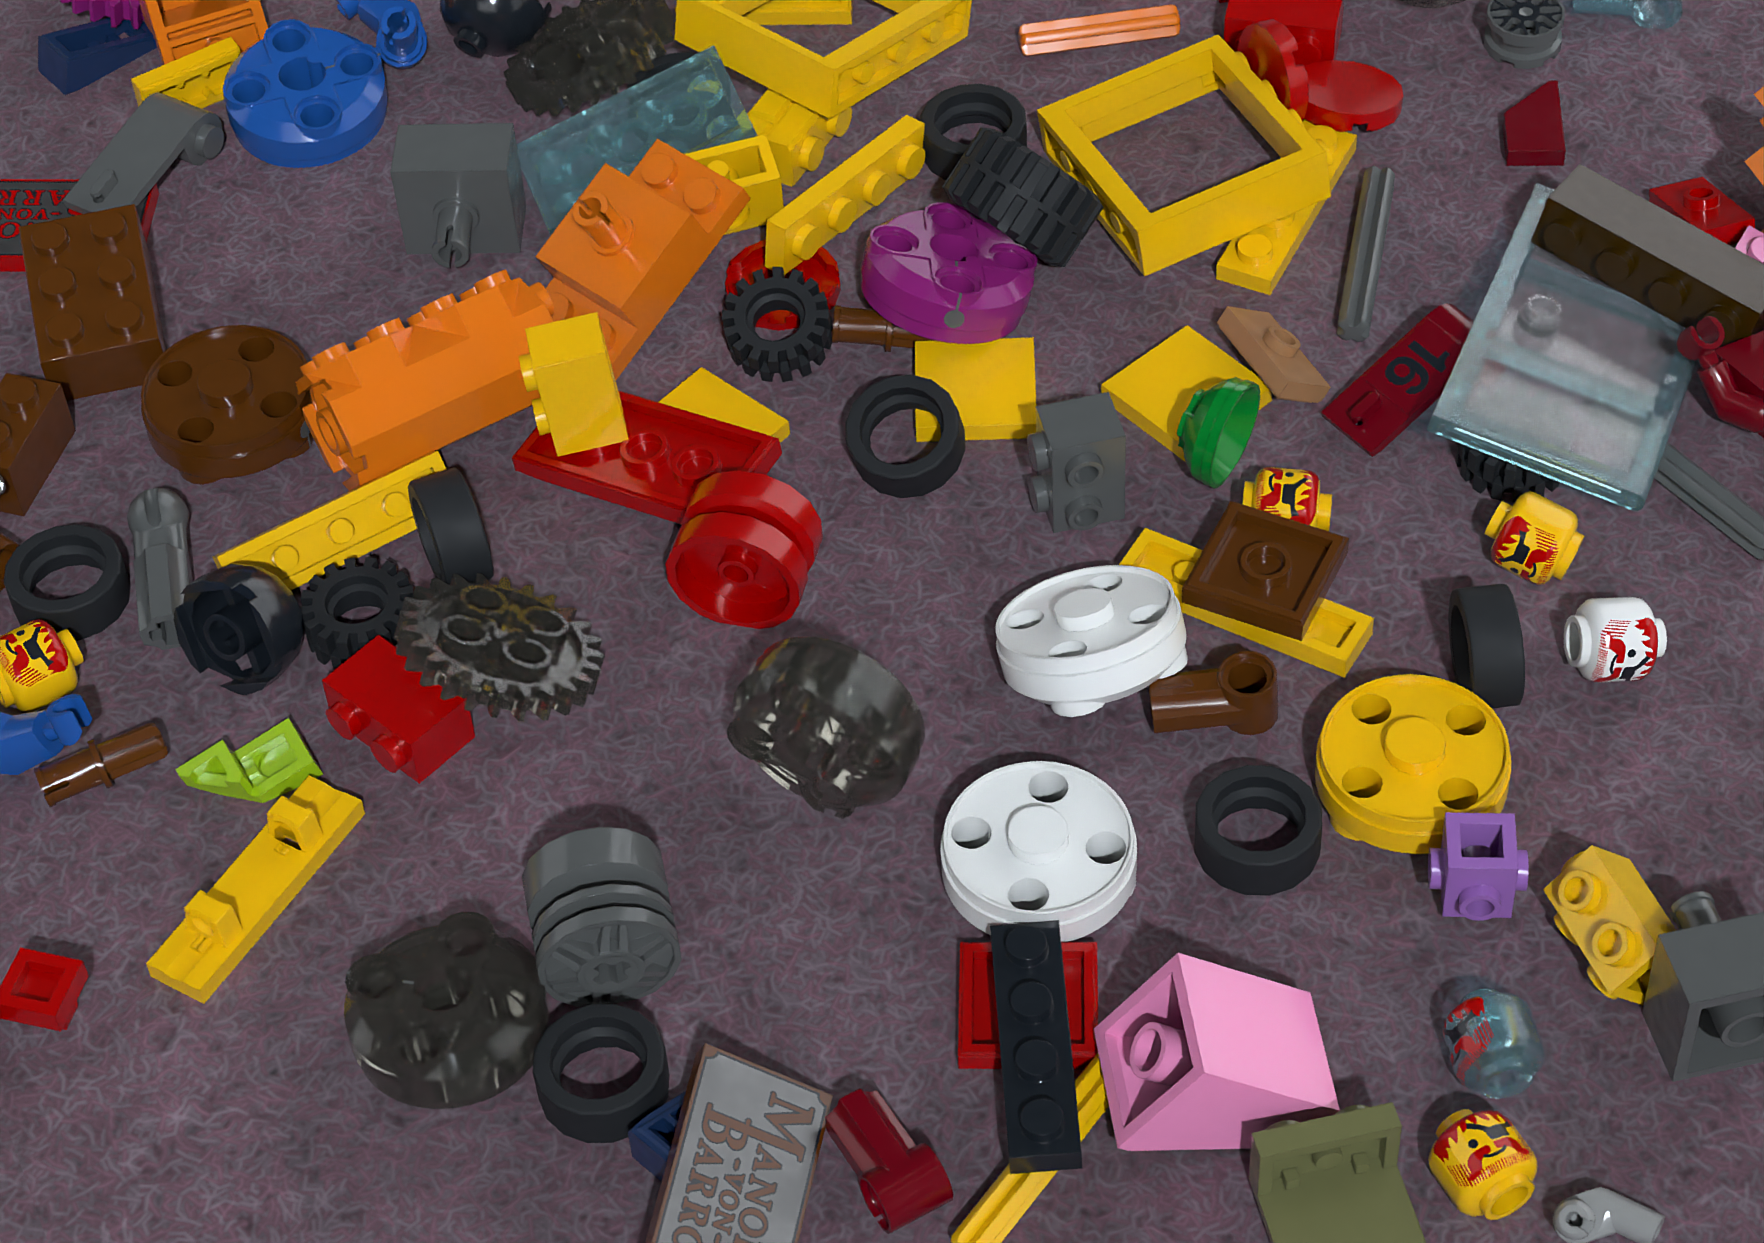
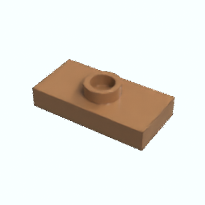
(1273, 355)

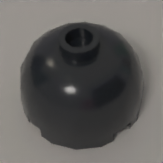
(493, 25)
(240, 614)

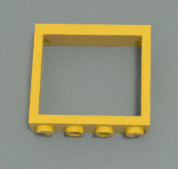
(816, 81)
(1214, 214)

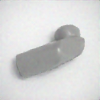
(1605, 1213)

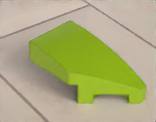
(257, 771)

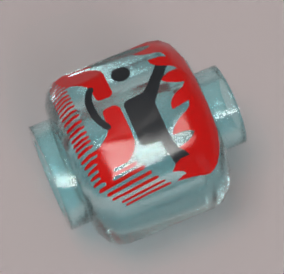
(1494, 1043)

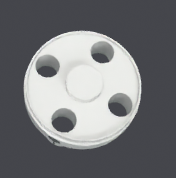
(1091, 637)
(1039, 843)

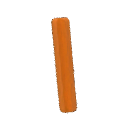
(1099, 30)

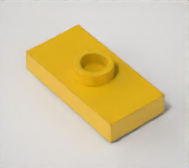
(192, 78)

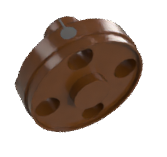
(226, 403)

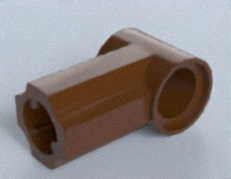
(1234, 695)

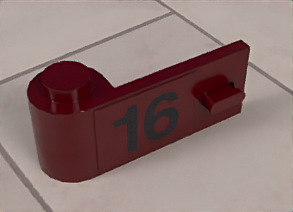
(1401, 381)

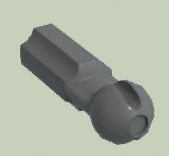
(161, 562)

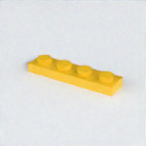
(845, 194)
(1263, 254)
(336, 529)
(1330, 642)

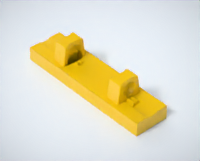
(254, 889)

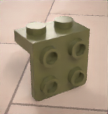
(1333, 1179)

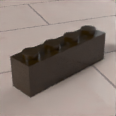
(1651, 255)

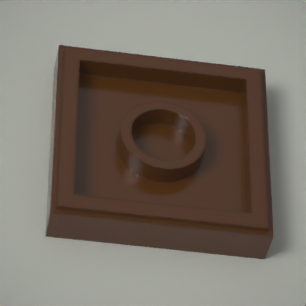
(1265, 570)

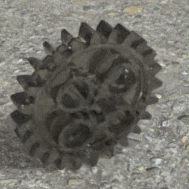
(588, 53)
(499, 647)

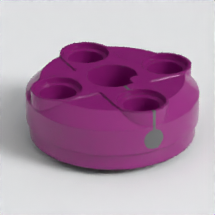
(947, 275)

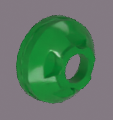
(1218, 428)

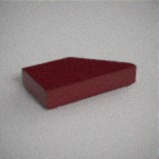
(1535, 129)

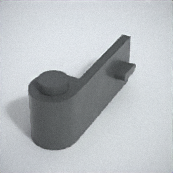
(144, 151)

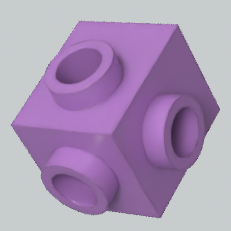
(1478, 866)

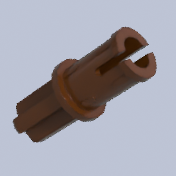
(870, 328)
(101, 763)

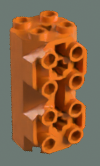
(424, 382)

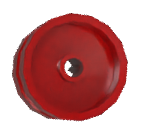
(744, 549)

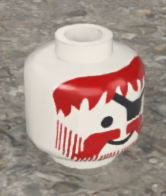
(1614, 639)

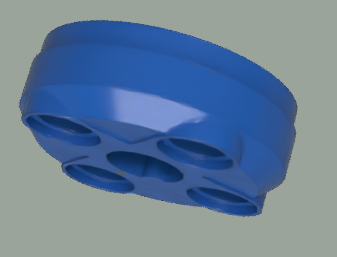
(305, 95)

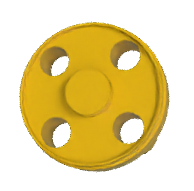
(1405, 756)

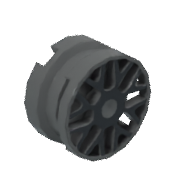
(1524, 31)

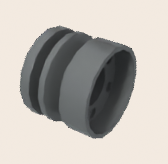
(601, 917)

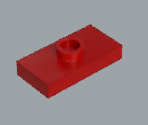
(1704, 207)

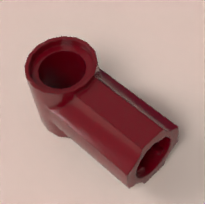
(892, 1171)

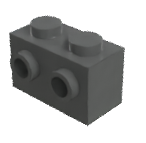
(1078, 463)

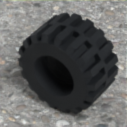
(1023, 196)

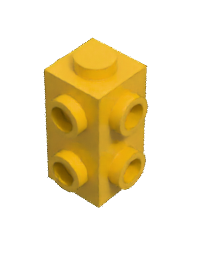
(1611, 918)

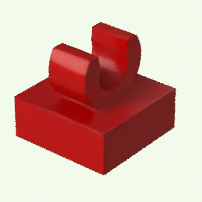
(42, 989)

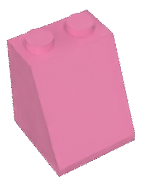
(1211, 1059)

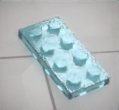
(683, 106)

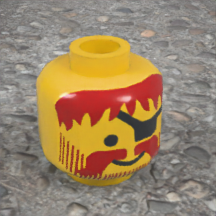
(1290, 495)
(1534, 538)
(37, 665)
(1483, 1163)

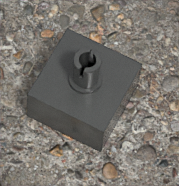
(458, 189)
(1707, 990)

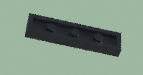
(1035, 1048)

